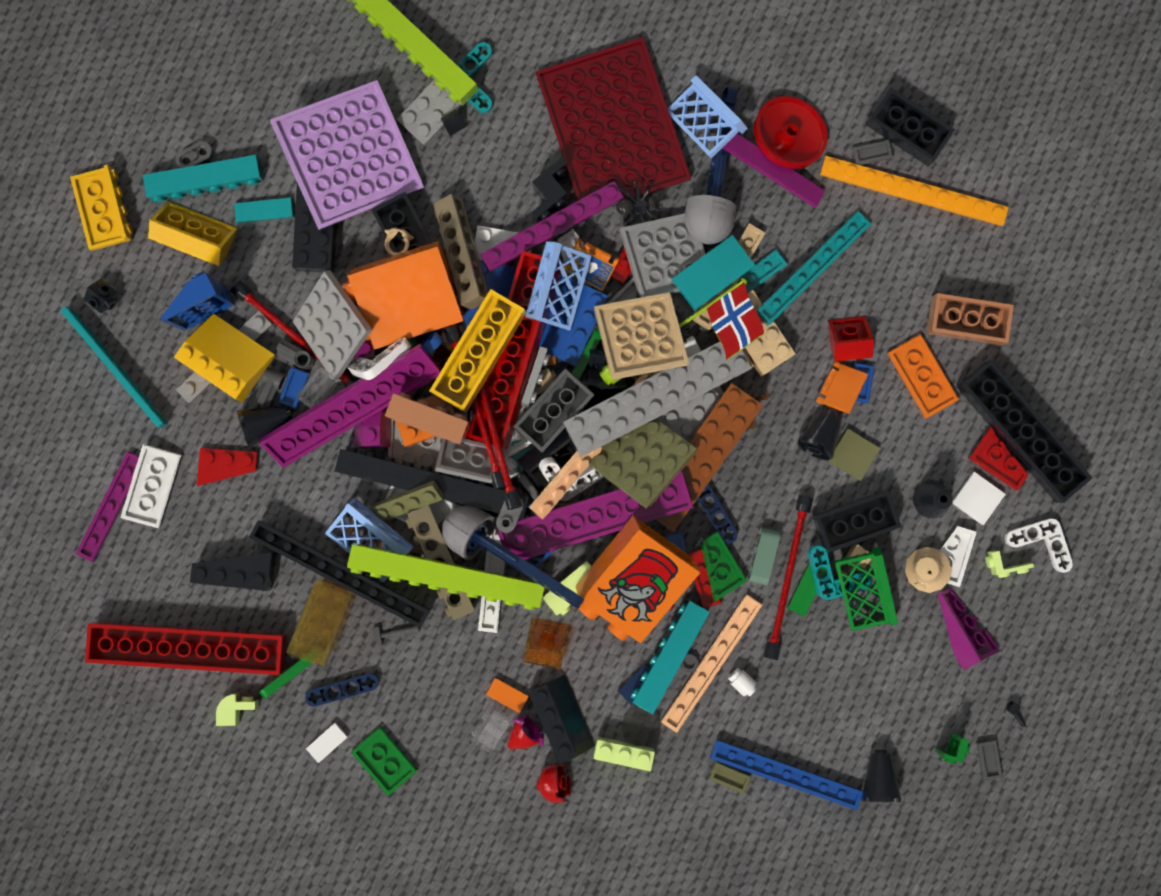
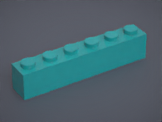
(203, 178)
(670, 656)

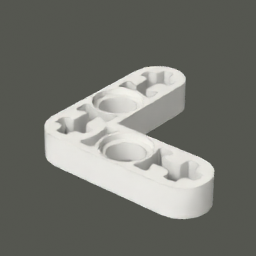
(370, 369)
(576, 488)
(1049, 537)

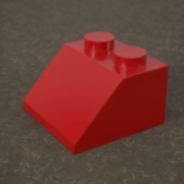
(850, 338)

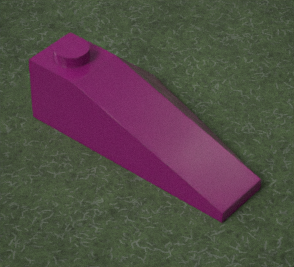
(373, 432)
(967, 639)

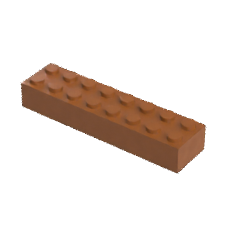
(714, 443)

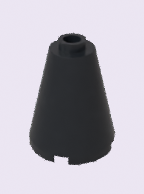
(261, 421)
(822, 434)
(932, 499)
(881, 779)

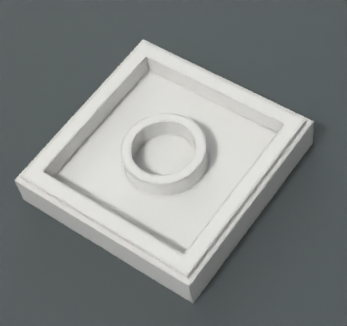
(978, 498)

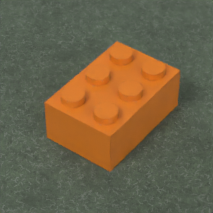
(413, 436)

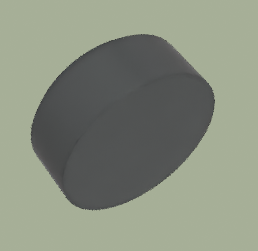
(690, 663)

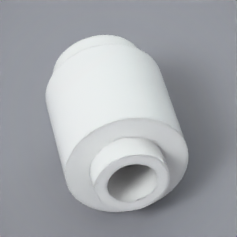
(742, 682)

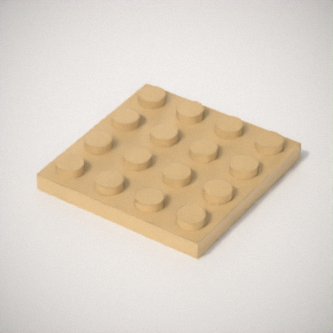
(641, 336)

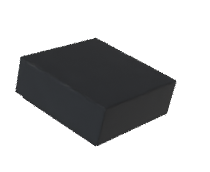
(453, 122)

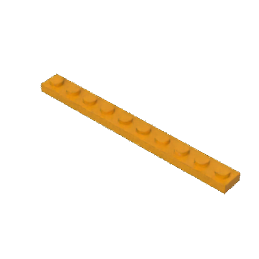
(914, 191)

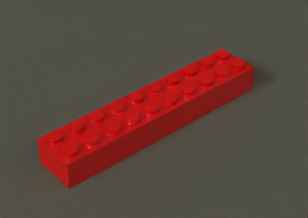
(513, 369)
(185, 648)

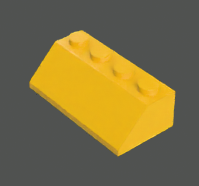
(191, 233)

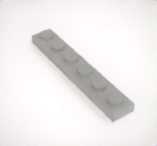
(196, 384)

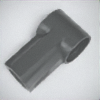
(294, 355)
(270, 384)

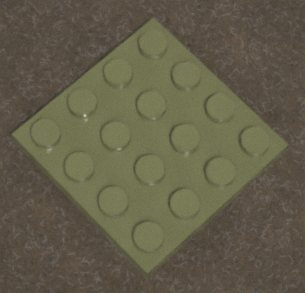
(644, 461)

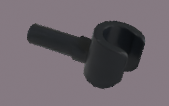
(1013, 708)

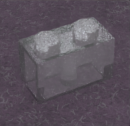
(318, 388)
(491, 729)

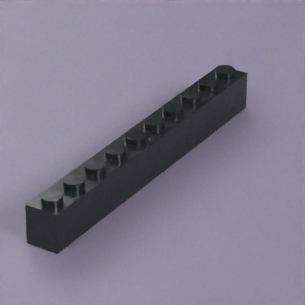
(408, 477)
(339, 573)

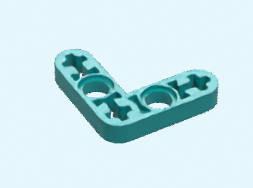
(483, 58)
(833, 584)

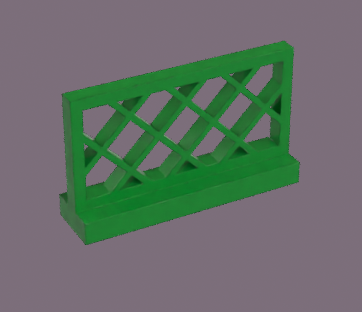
(881, 582)

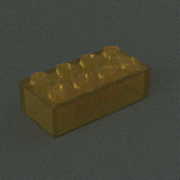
(320, 623)

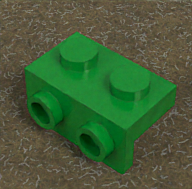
(956, 750)

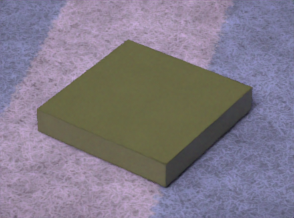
(854, 454)

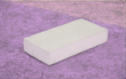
(327, 742)

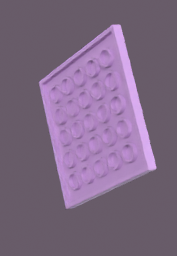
(346, 154)

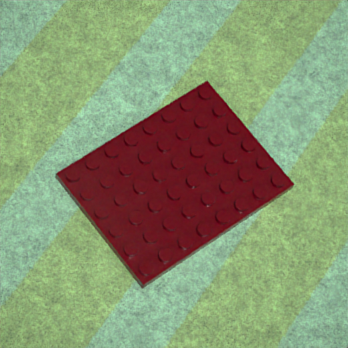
(613, 121)

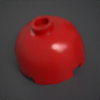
(554, 784)

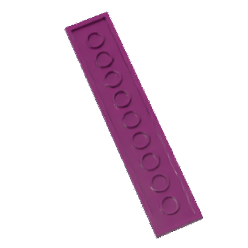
(349, 407)
(590, 520)

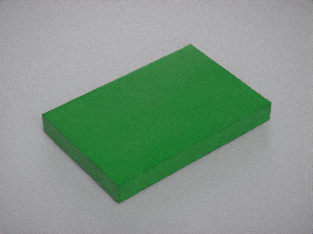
(384, 761)

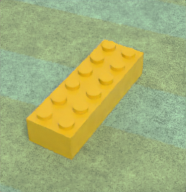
(478, 351)

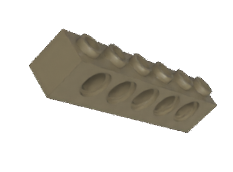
(461, 251)
(424, 514)

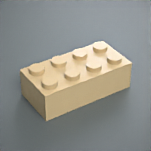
(770, 348)

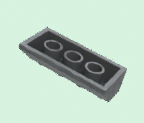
(557, 404)

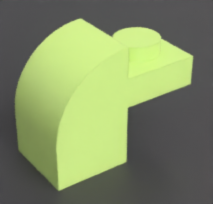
(229, 709)

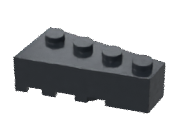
(243, 572)

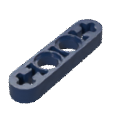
(717, 508)
(342, 689)

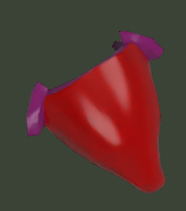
(525, 737)

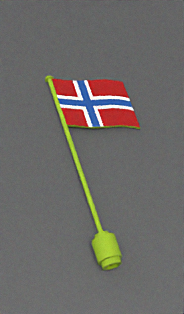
(732, 320)

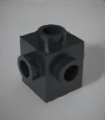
(101, 296)

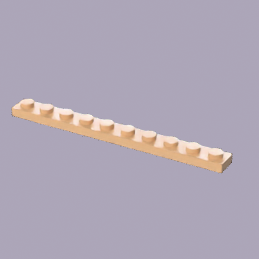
(568, 475)

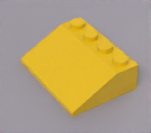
(225, 357)

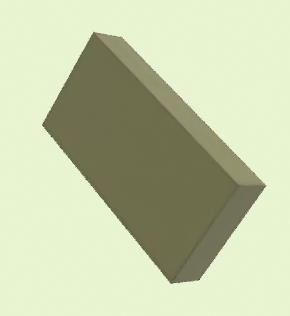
(729, 777)

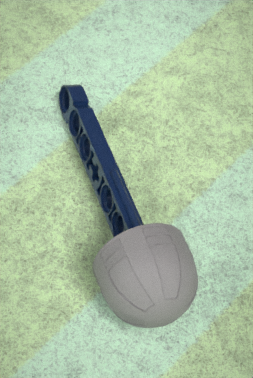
(710, 216)
(469, 531)

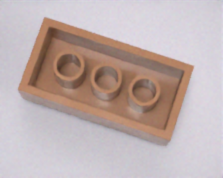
(970, 319)
(430, 420)

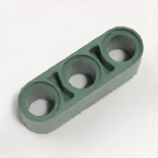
(765, 555)

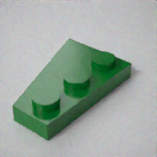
(721, 567)

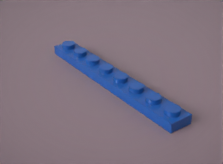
(786, 774)

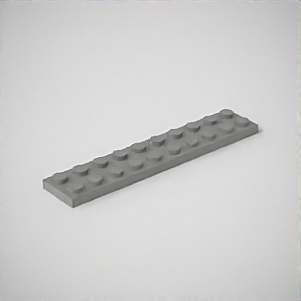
(653, 398)

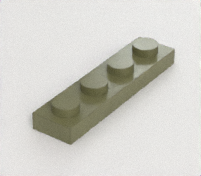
(407, 501)

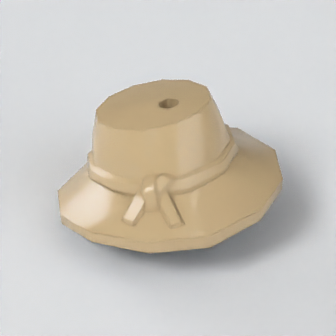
(927, 560)

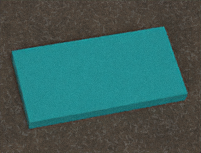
(713, 272)

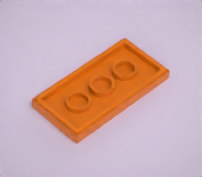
(923, 376)

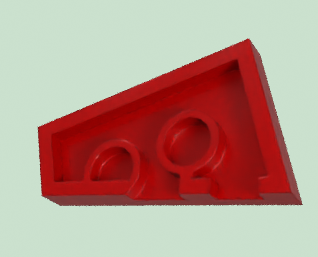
(996, 460)
(224, 464)

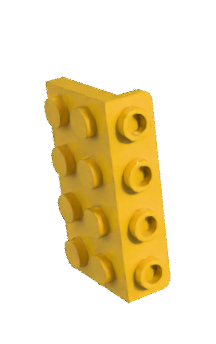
(101, 208)

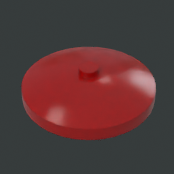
(790, 132)

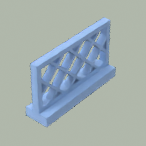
(719, 107)
(545, 278)
(374, 525)

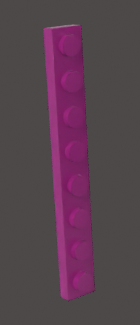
(552, 226)

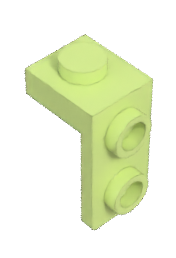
(994, 562)

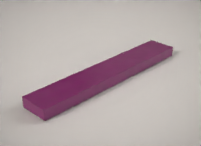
(782, 176)
(108, 509)

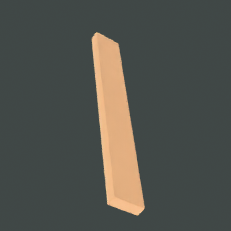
(711, 663)

